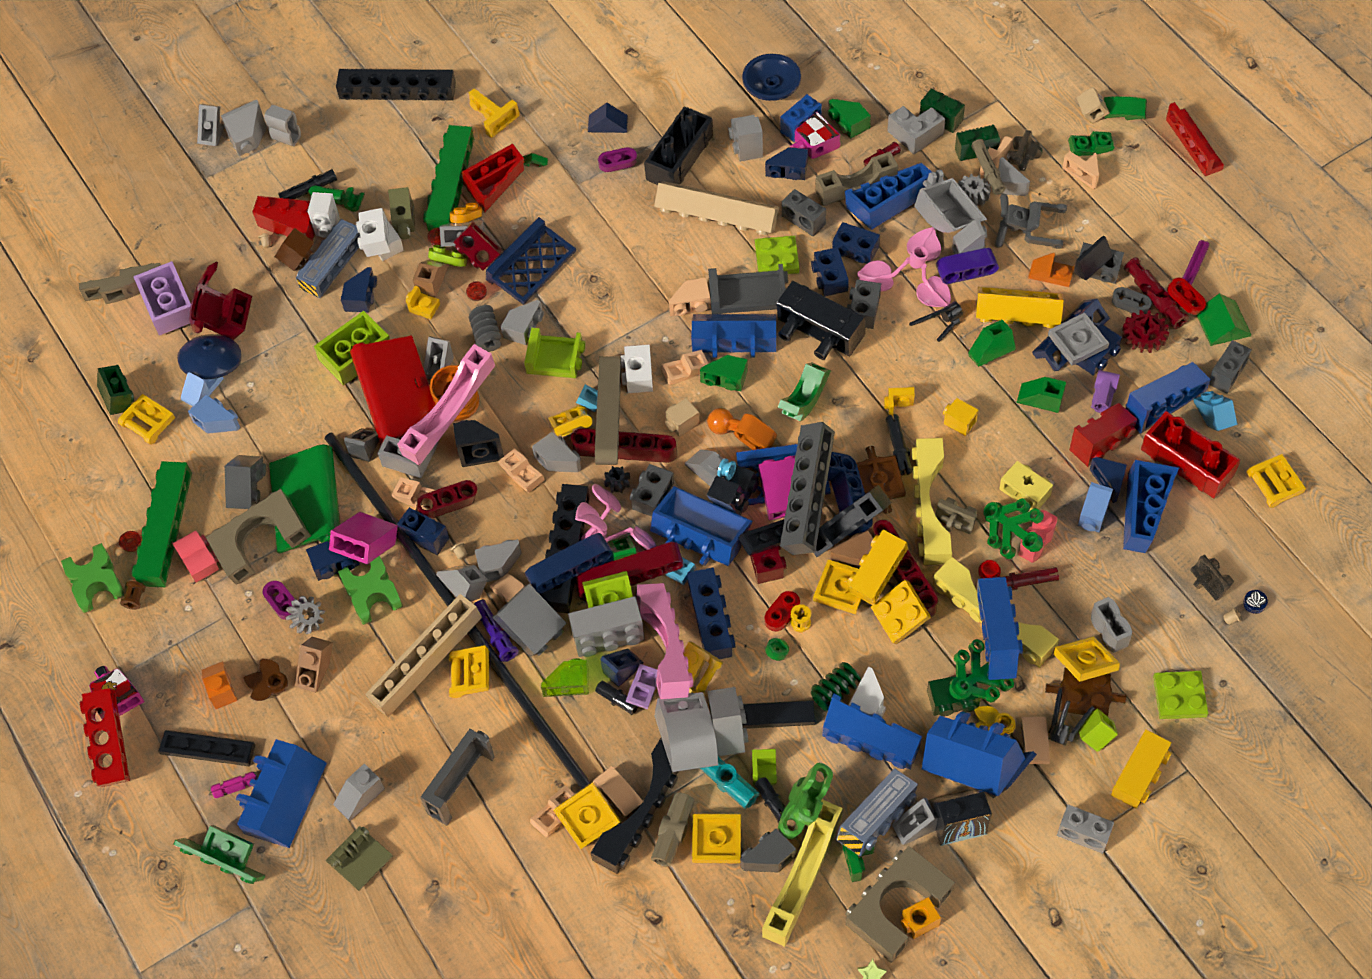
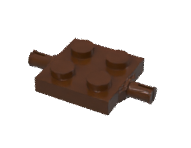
(881, 472)
(1086, 693)

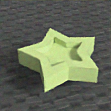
(871, 971)

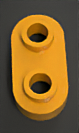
(466, 214)

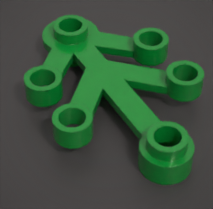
(995, 513)
(962, 687)

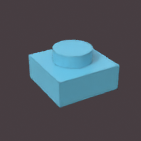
(588, 398)
(681, 574)

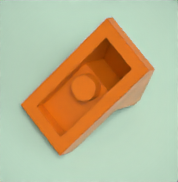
(1048, 271)

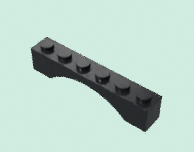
(616, 844)

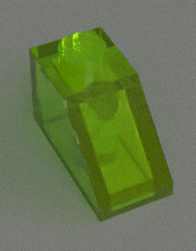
(567, 679)

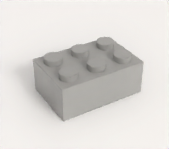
(606, 627)

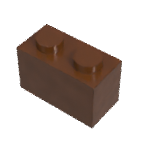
(295, 250)

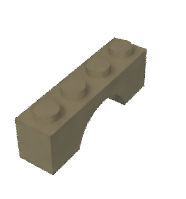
(832, 186)

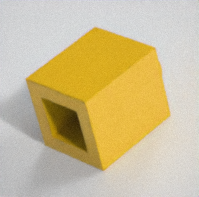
(960, 416)

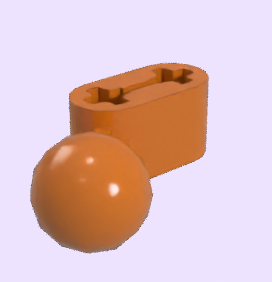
(748, 429)

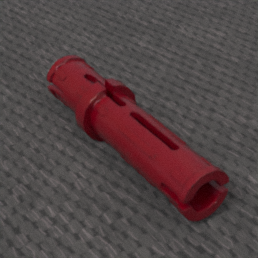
(1031, 578)

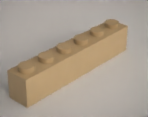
(716, 207)
(423, 655)

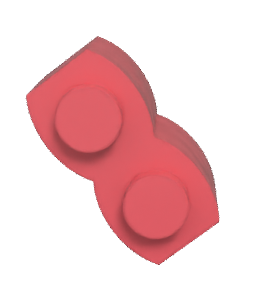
(1045, 530)
(196, 556)

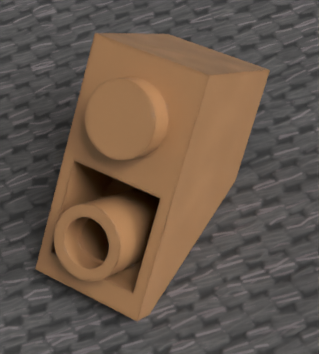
(430, 276)
(852, 550)
(313, 663)

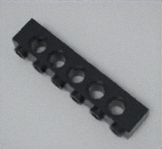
(395, 84)
(569, 497)

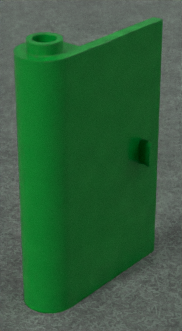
(312, 489)

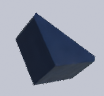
(607, 120)
(1108, 474)
(620, 665)

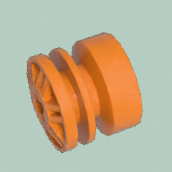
(441, 382)

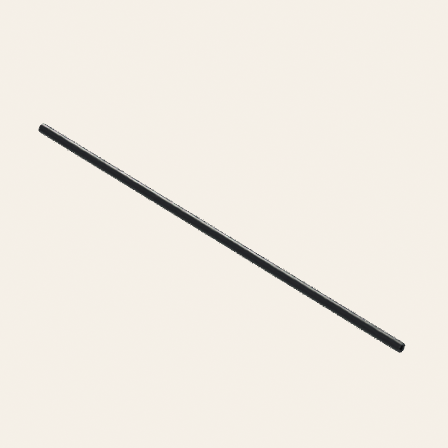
(476, 636)

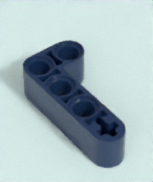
(846, 484)
(569, 563)

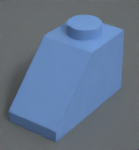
(1095, 507)

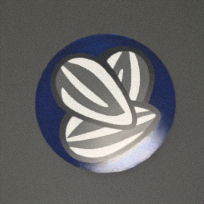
(1255, 601)

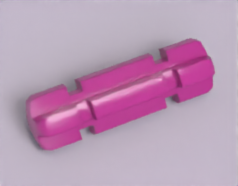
(232, 785)

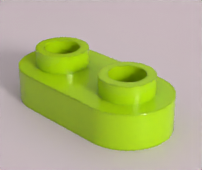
(441, 254)

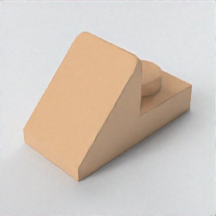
(1083, 170)

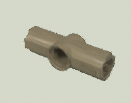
(672, 829)

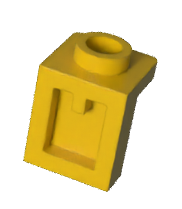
(421, 304)
(899, 397)

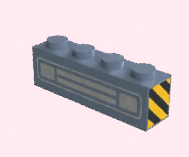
(329, 259)
(877, 812)

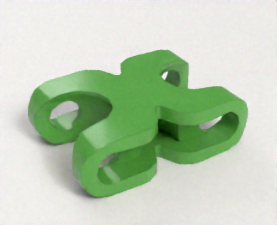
(92, 578)
(370, 589)
(805, 801)

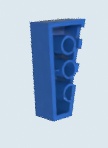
(887, 197)
(1166, 394)
(1145, 500)
(999, 628)

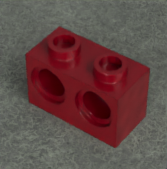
(482, 242)
(771, 556)

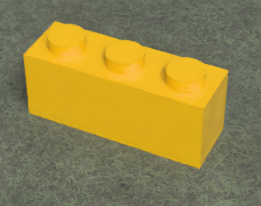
(877, 567)
(1142, 769)

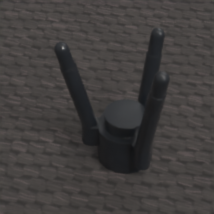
(949, 314)
(1059, 731)

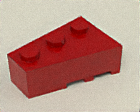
(493, 175)
(283, 215)
(1102, 433)

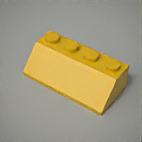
(1019, 306)

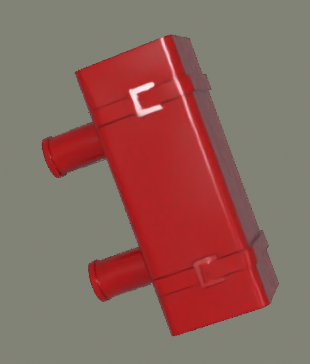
(1197, 457)

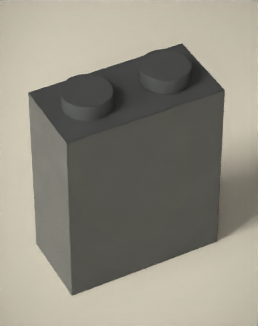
(530, 621)

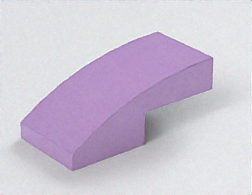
(643, 687)

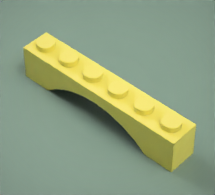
(936, 540)
(956, 583)
(803, 874)

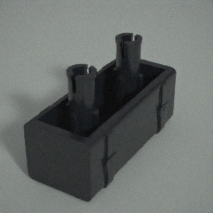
(679, 147)
(821, 319)

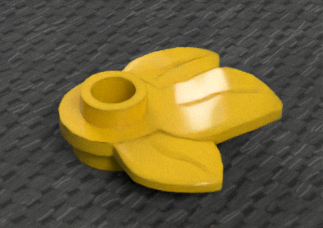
(989, 715)

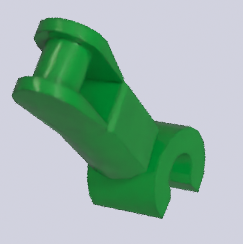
(348, 200)

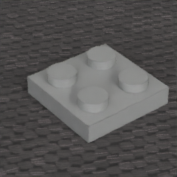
(1078, 339)

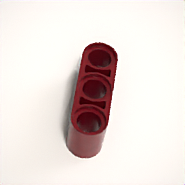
(453, 492)

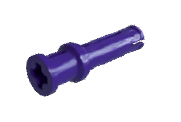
(499, 637)

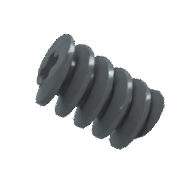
(485, 328)

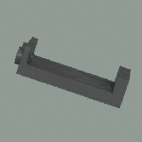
(746, 290)
(453, 772)

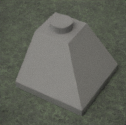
(245, 127)

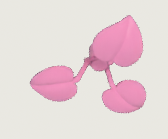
(922, 247)
(590, 516)

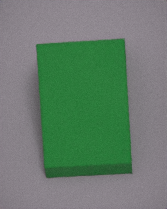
(622, 547)

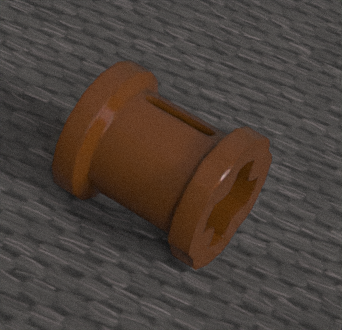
(133, 595)

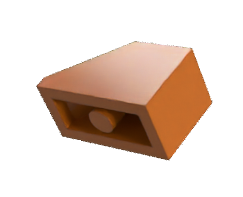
(218, 685)

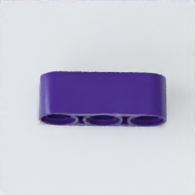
(967, 265)

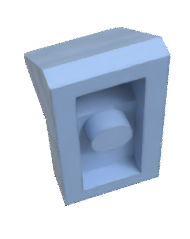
(197, 388)

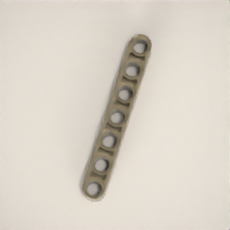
(608, 411)

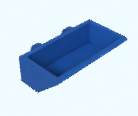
(734, 333)
(699, 526)
(971, 753)
(280, 793)

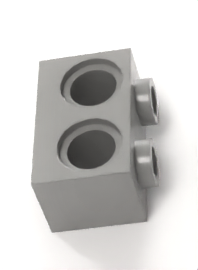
(1085, 828)

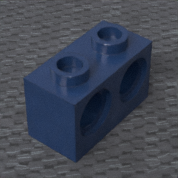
(856, 243)
(829, 267)

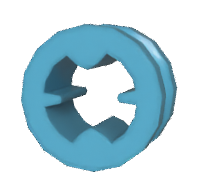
(726, 469)

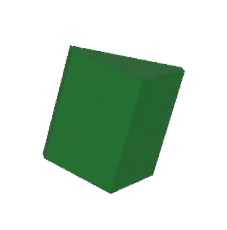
(1223, 321)

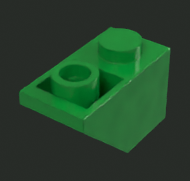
(849, 116)
(992, 343)
(725, 372)
(1042, 393)

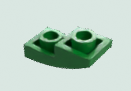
(1127, 107)
(1088, 145)

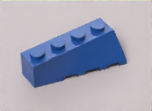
(870, 734)

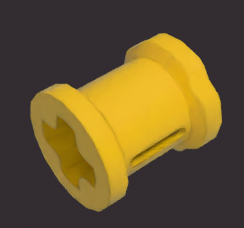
(796, 614)

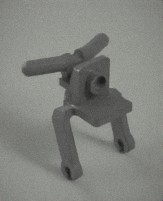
(1026, 220)

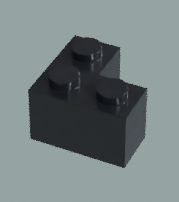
(734, 493)

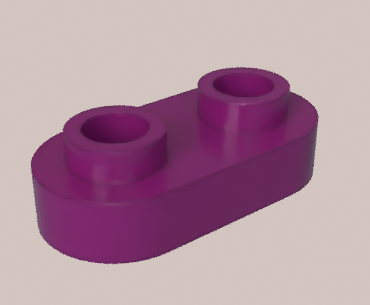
(617, 159)
(279, 602)

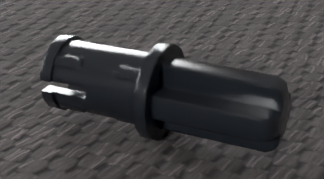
(615, 696)
(770, 797)

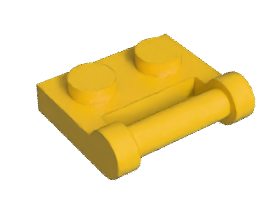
(150, 413)
(566, 421)
(1282, 477)
(696, 659)
(475, 671)

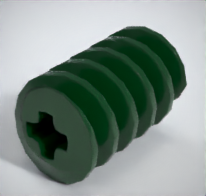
(835, 684)

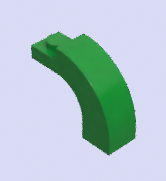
(806, 393)

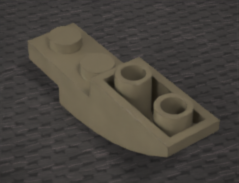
(115, 288)

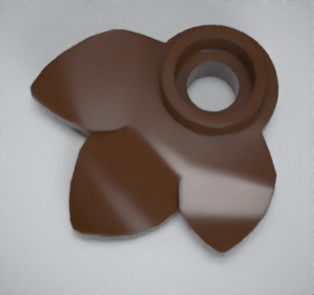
(263, 682)

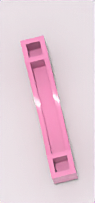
(426, 433)
(672, 672)

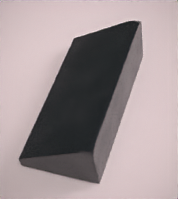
(1093, 259)

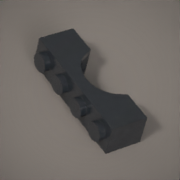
(851, 518)

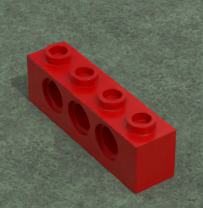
(118, 770)

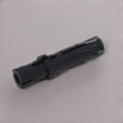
(303, 188)
(900, 450)

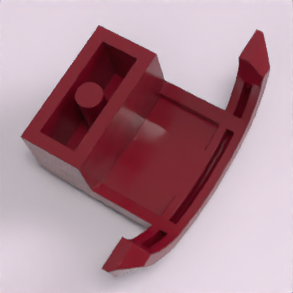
(218, 311)

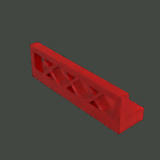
(1193, 140)

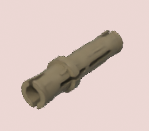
(992, 173)

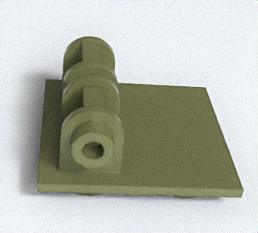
(359, 858)

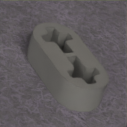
(1131, 300)

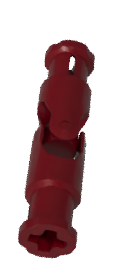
(1154, 290)

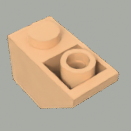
(690, 298)

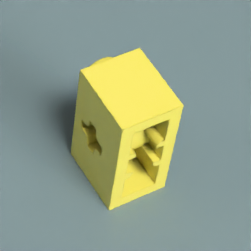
(1024, 483)

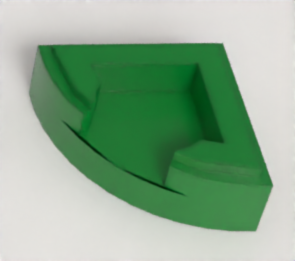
(535, 159)

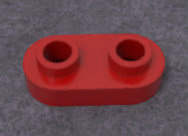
(1186, 296)
(782, 610)

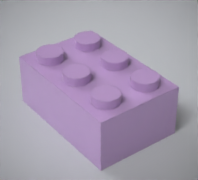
(164, 297)

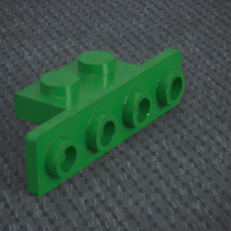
(224, 850)

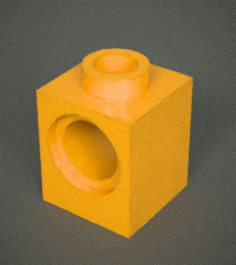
(923, 908)

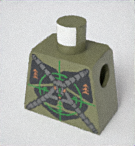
(402, 212)

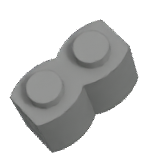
(282, 125)
(1113, 627)

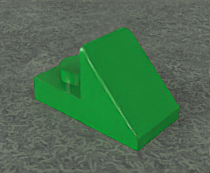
(855, 863)

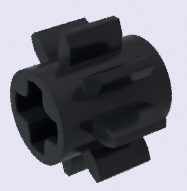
(617, 479)

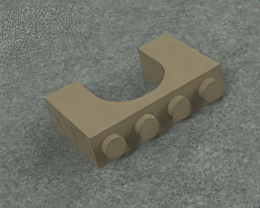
(230, 539)
(907, 871)

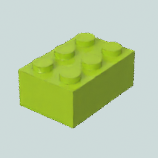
(335, 348)

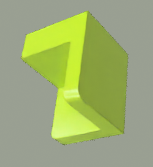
(1098, 730)
(764, 765)

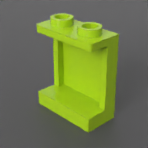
(554, 355)

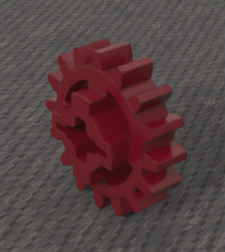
(1135, 327)

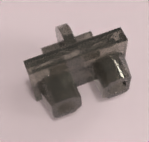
(1026, 150)
(1210, 578)

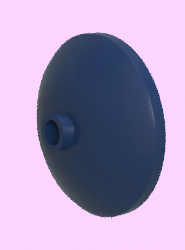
(771, 77)
(209, 356)

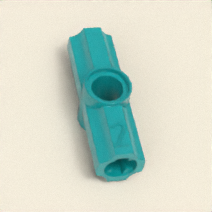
(737, 787)

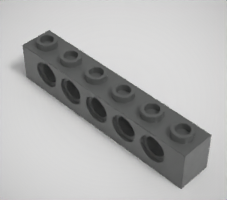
(807, 488)

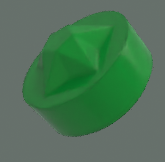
(777, 649)

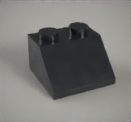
(476, 443)

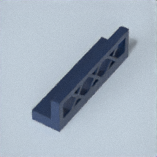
(1048, 347)

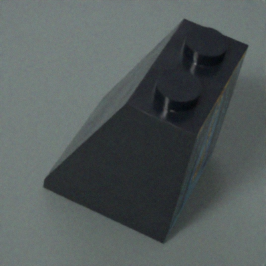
(961, 816)

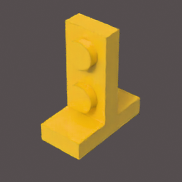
(496, 117)

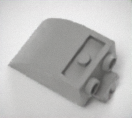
(946, 204)
(687, 732)

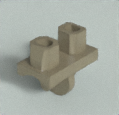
(955, 516)

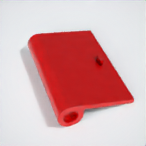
(388, 383)

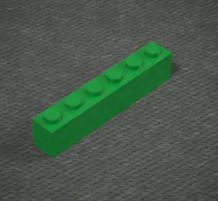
(449, 179)
(162, 524)

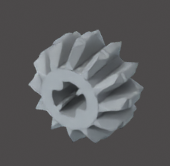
(976, 189)
(298, 619)

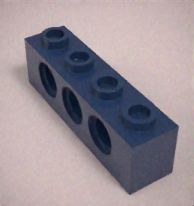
(700, 583)

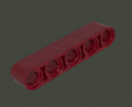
(635, 443)
(639, 566)
(914, 574)

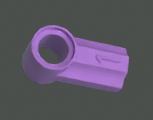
(1105, 387)

